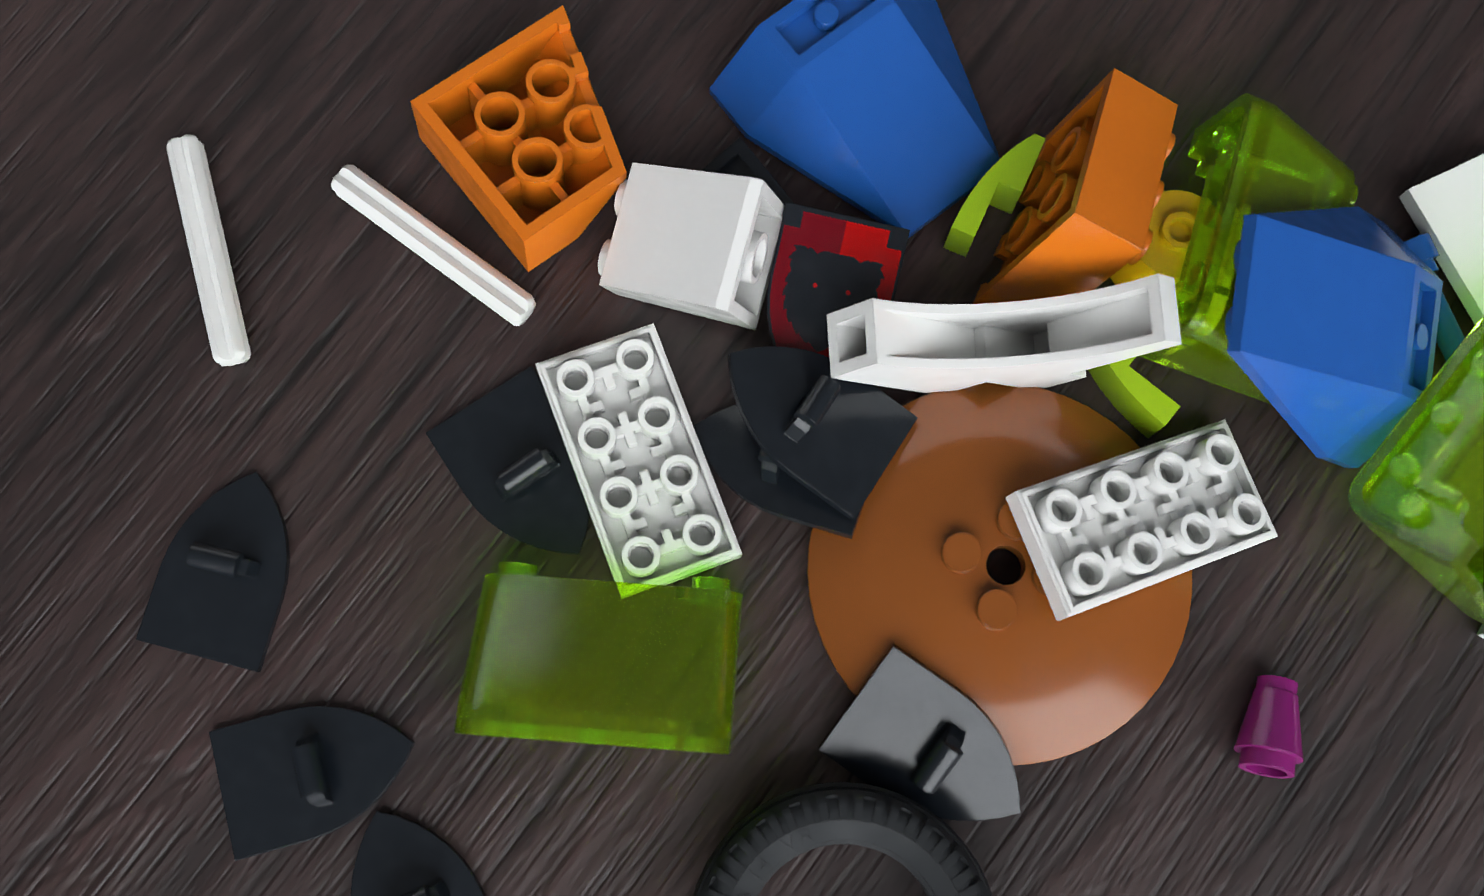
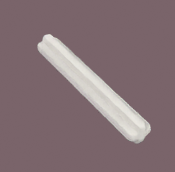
(433, 245)
(208, 251)

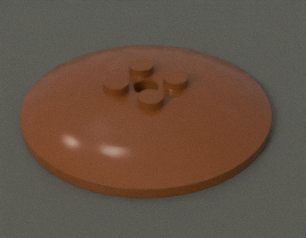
(924, 584)

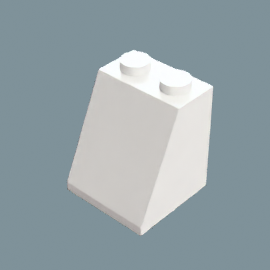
(693, 242)

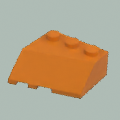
(526, 139)
(1088, 195)

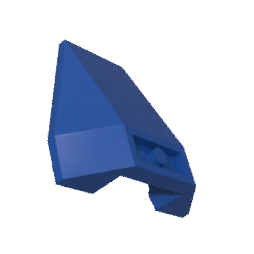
(863, 105)
(1333, 325)

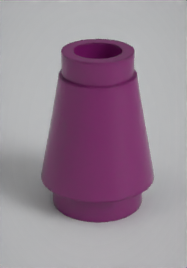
(1271, 729)

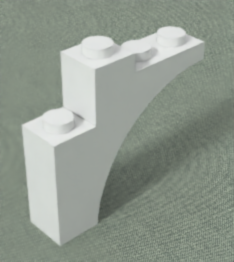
(1001, 342)

